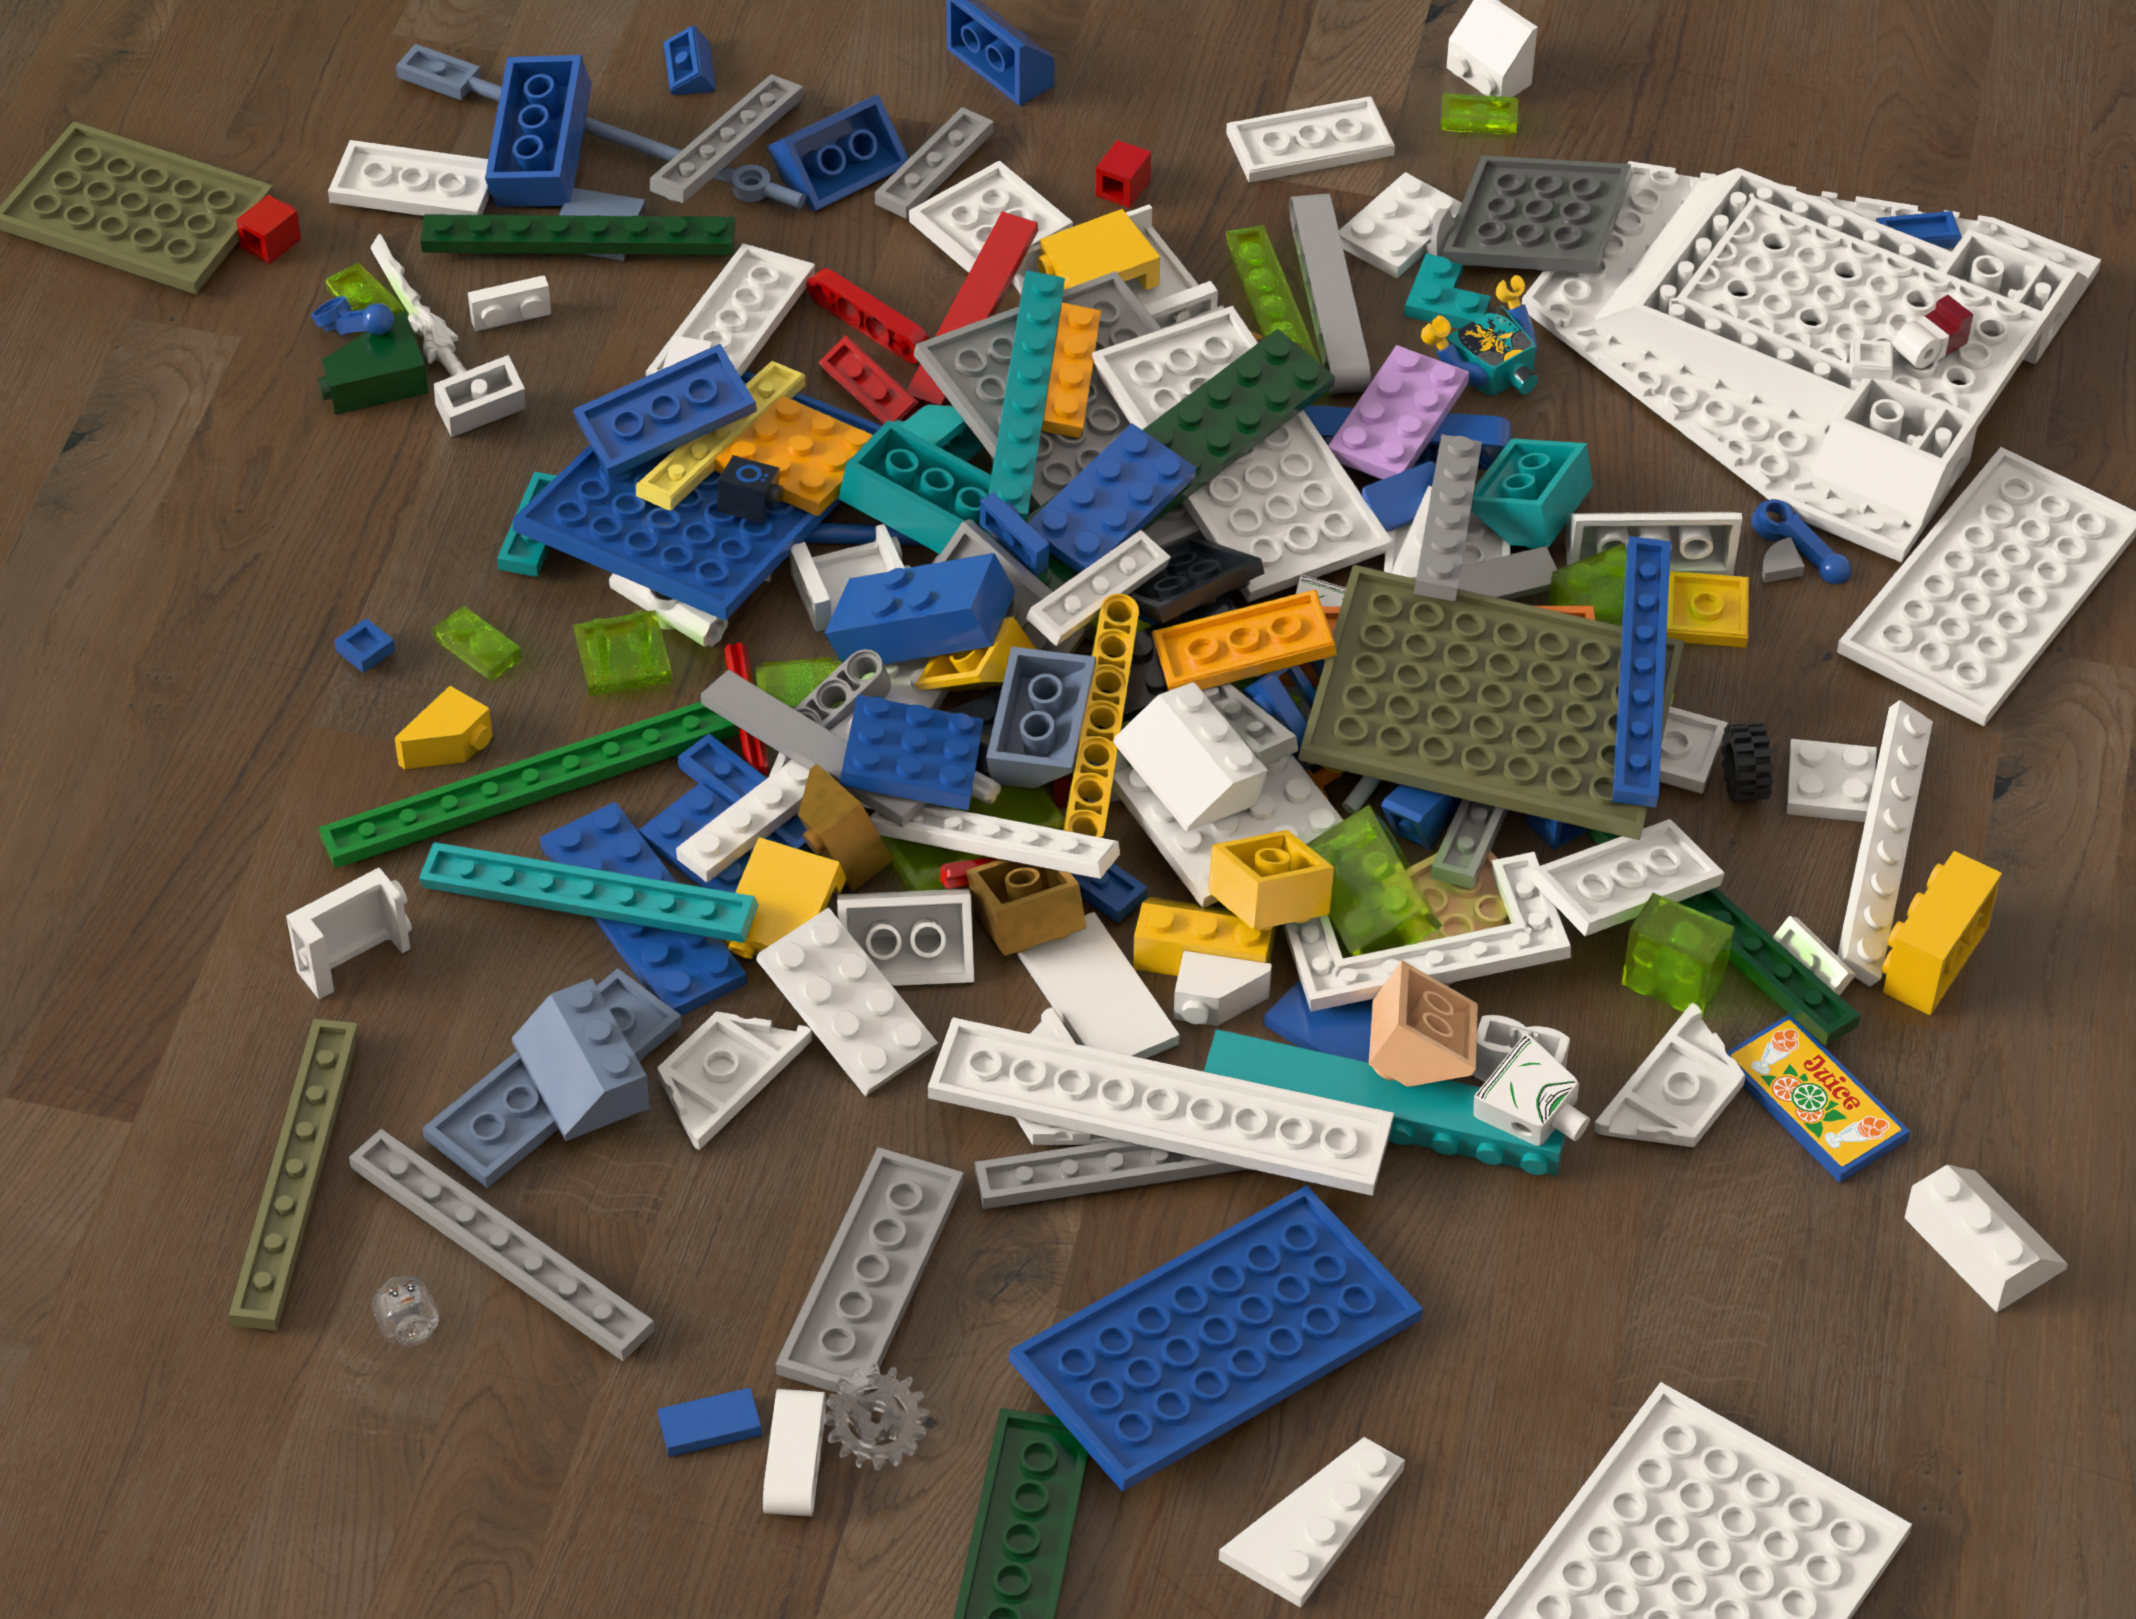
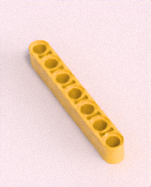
(1104, 711)

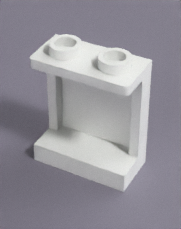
(824, 577)
(346, 926)

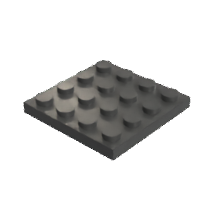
(1538, 214)

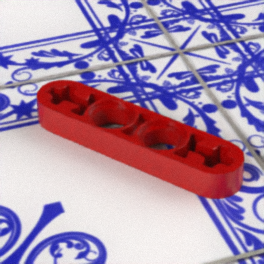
(866, 314)

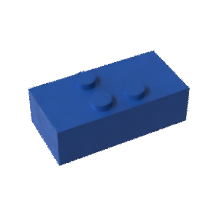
(538, 131)
(922, 610)

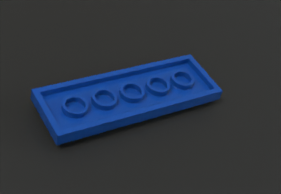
(670, 964)

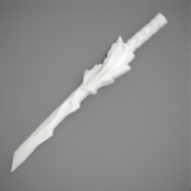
(438, 338)

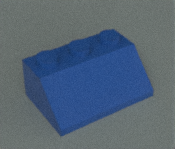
(998, 50)
(839, 153)

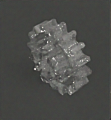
(858, 1412)

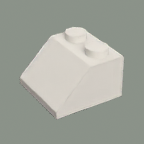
(1493, 49)

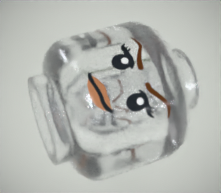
(405, 1311)

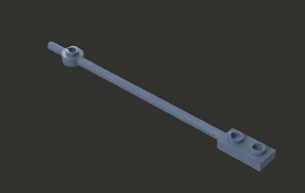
(459, 77)

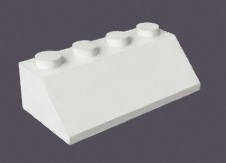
(1698, 539)

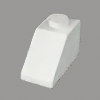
(1218, 987)

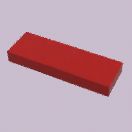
(868, 383)

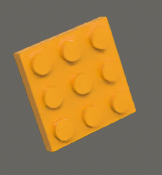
(805, 447)

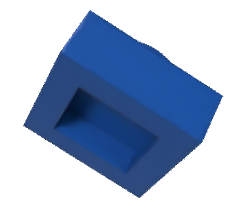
(364, 645)

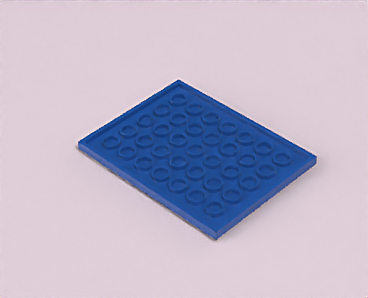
(682, 553)

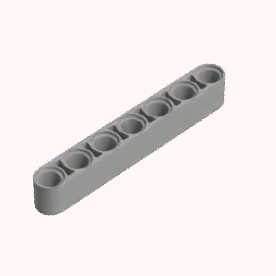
(1329, 292)

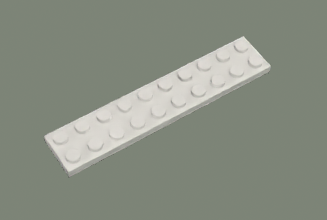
(1161, 1106)

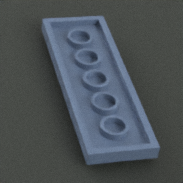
(504, 1112)

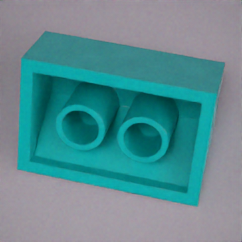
(1533, 490)

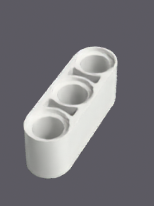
(794, 1452)

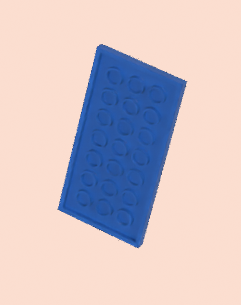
(1214, 1337)

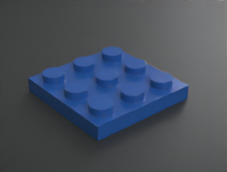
(912, 752)

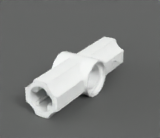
(672, 613)

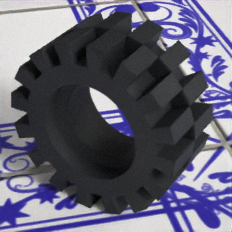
(1747, 762)

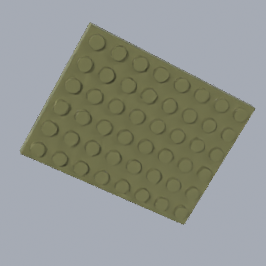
(1476, 701)

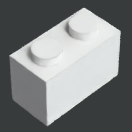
(479, 396)

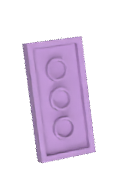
(1398, 413)

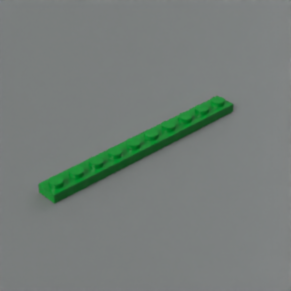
(521, 783)

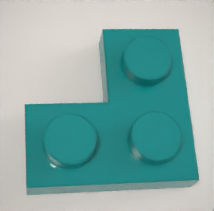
(1437, 294)

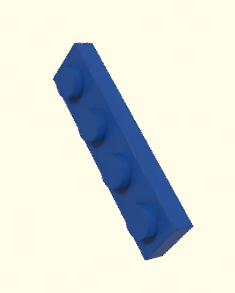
(732, 779)

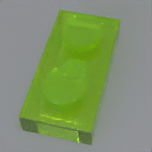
(1479, 113)
(361, 289)
(477, 643)

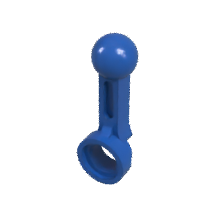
(337, 315)
(1831, 566)

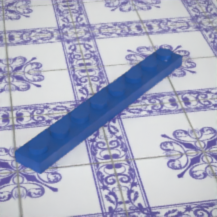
(1642, 672)

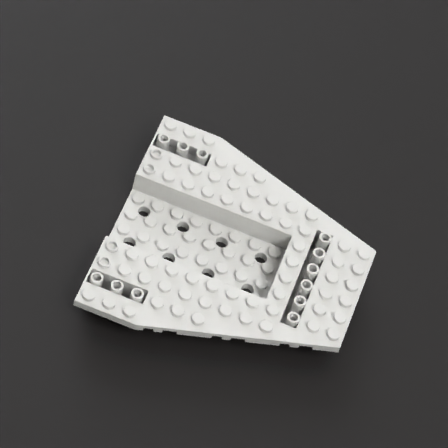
(1779, 393)

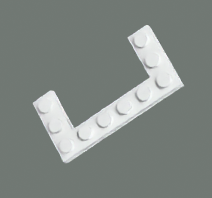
(1530, 940)

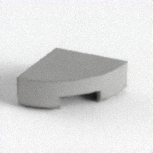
(1443, 224)
(1782, 562)

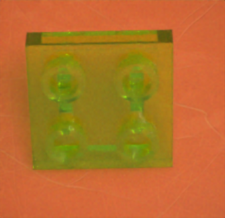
(622, 653)

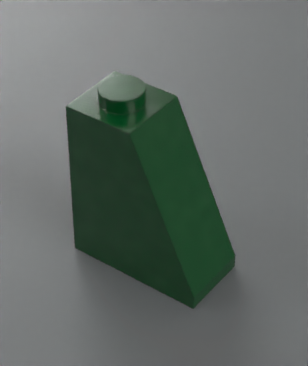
(374, 369)

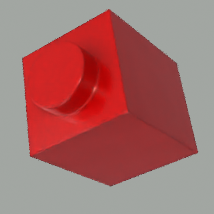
(1123, 173)
(268, 229)

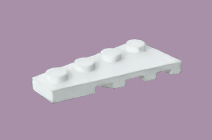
(1311, 1527)

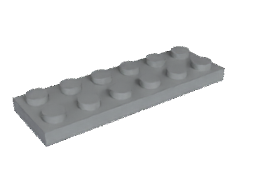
(870, 1270)

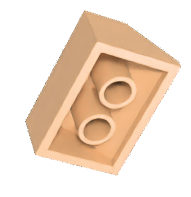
(1421, 1030)

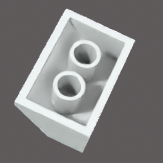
(1192, 758)
(913, 934)
(1981, 1236)

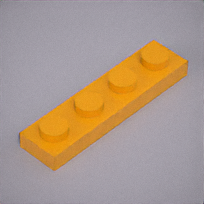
(1071, 370)

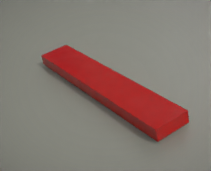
(981, 290)

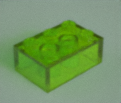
(1373, 887)

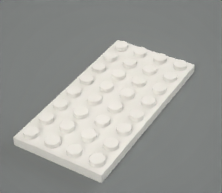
(1280, 498)
(1990, 586)

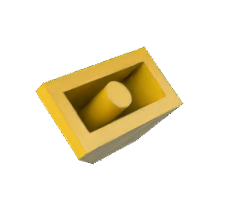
(445, 732)

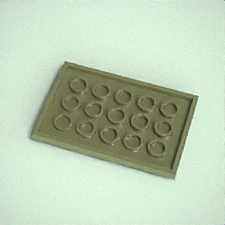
(132, 207)

